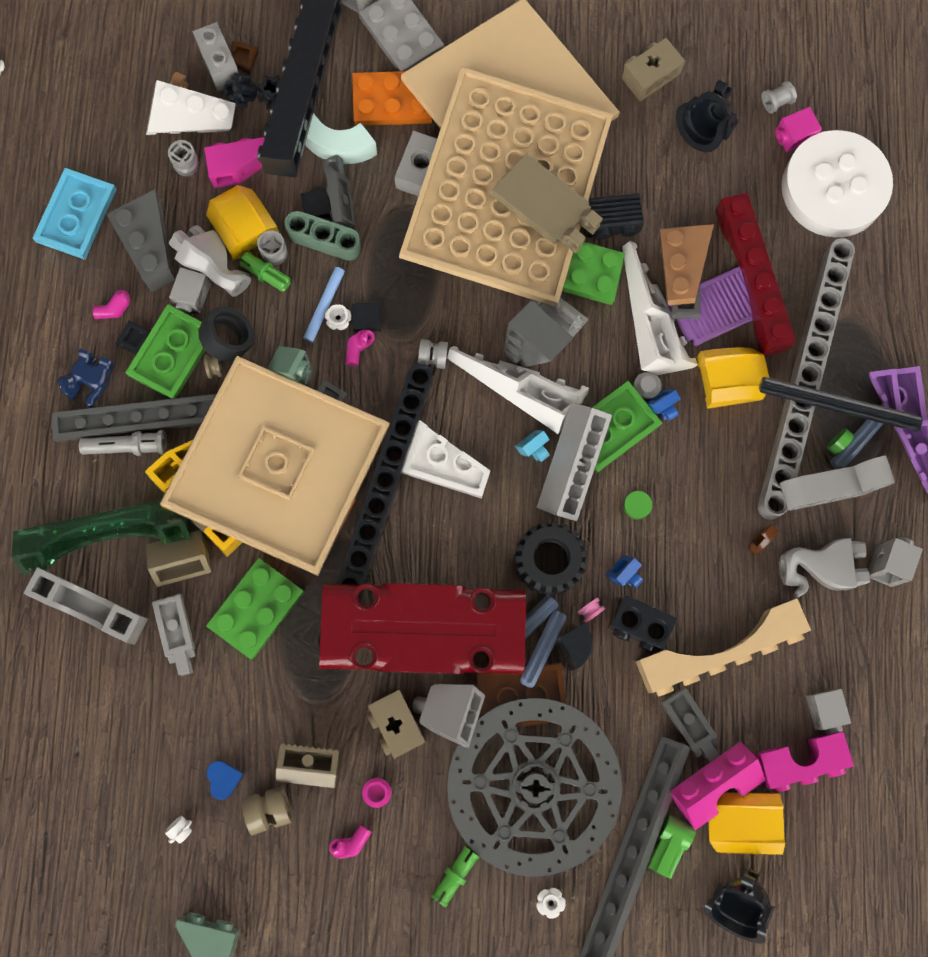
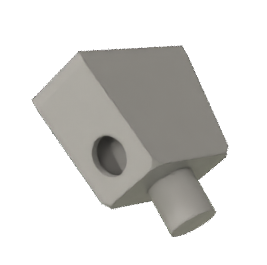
(450, 711)

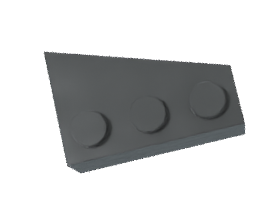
(144, 235)
(534, 337)

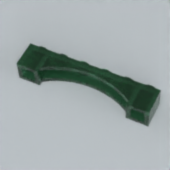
(46, 543)

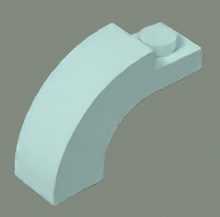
(351, 144)

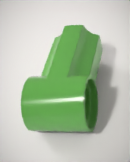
(674, 839)

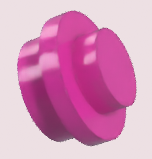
(376, 792)

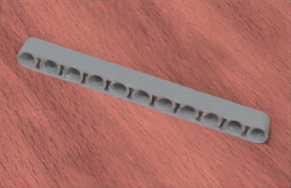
(814, 366)

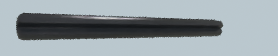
(840, 404)

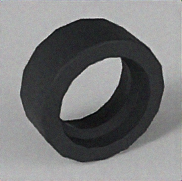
(237, 322)

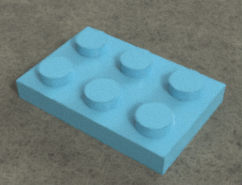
(74, 213)

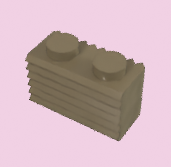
(307, 765)

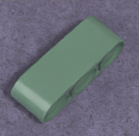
(315, 226)

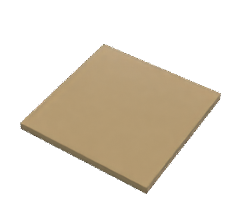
(511, 48)
(276, 465)

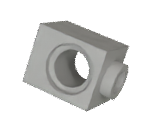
(189, 291)
(828, 711)

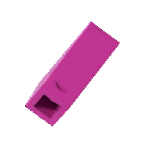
(233, 162)

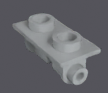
(565, 316)

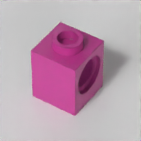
(797, 128)

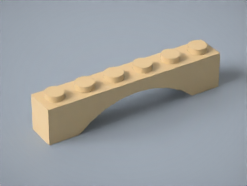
(775, 626)

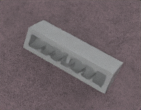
(574, 461)

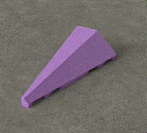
(904, 392)

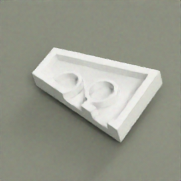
(185, 110)
(443, 464)

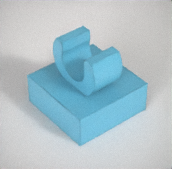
(534, 446)

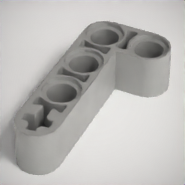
(837, 484)

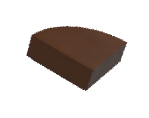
(244, 56)
(762, 539)

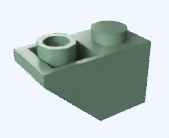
(292, 364)
(207, 938)

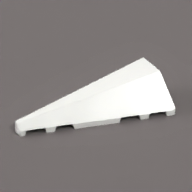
(657, 339)
(523, 387)

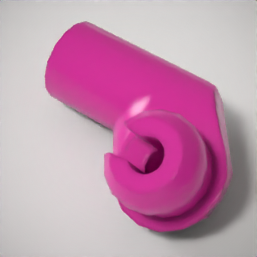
(114, 308)
(356, 344)
(350, 846)

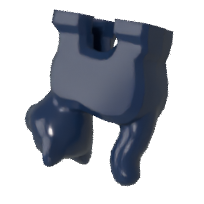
(86, 373)

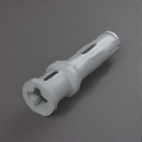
(136, 443)

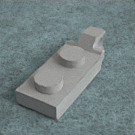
(175, 632)

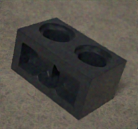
(644, 616)

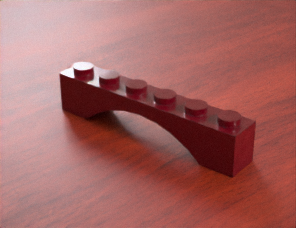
(768, 311)

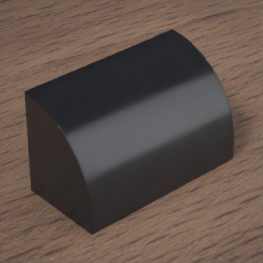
(576, 646)

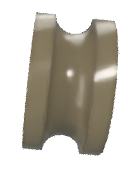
(212, 366)

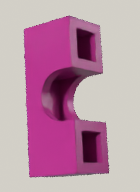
(828, 756)
(699, 794)

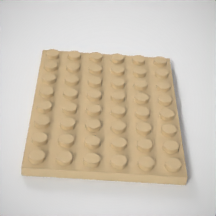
(482, 137)

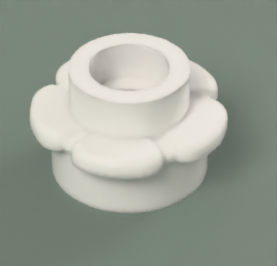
(338, 310)
(178, 830)
(543, 899)

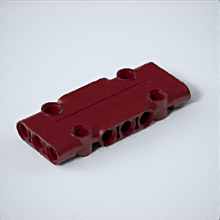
(423, 628)

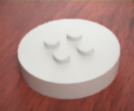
(837, 183)

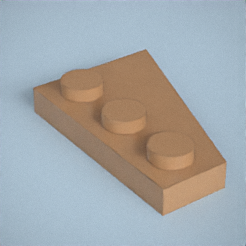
(683, 261)

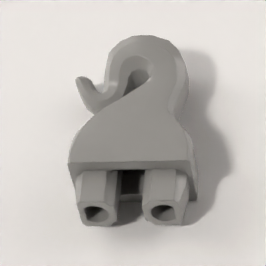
(208, 254)
(829, 566)

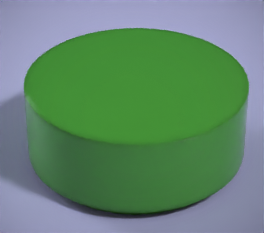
(840, 441)
(637, 505)

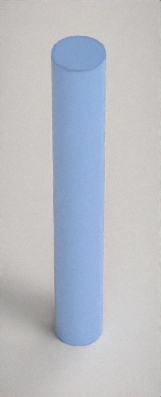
(324, 304)

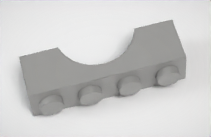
(85, 606)

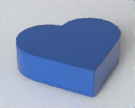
(223, 779)

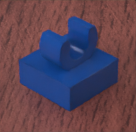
(663, 404)
(625, 572)

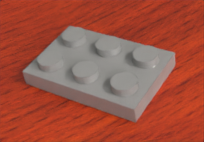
(401, 32)

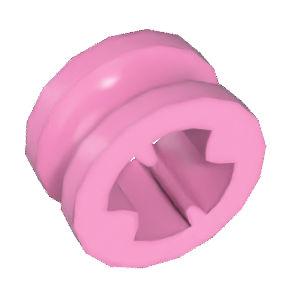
(591, 610)

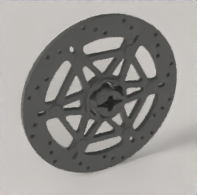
(601, 818)

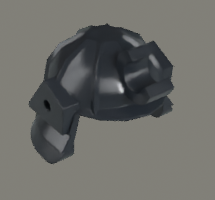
(707, 118)
(741, 907)

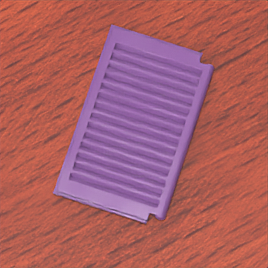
(722, 308)

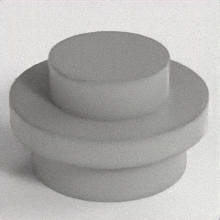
(647, 385)

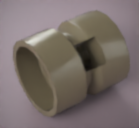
(266, 810)

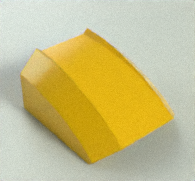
(239, 219)
(732, 375)
(748, 824)

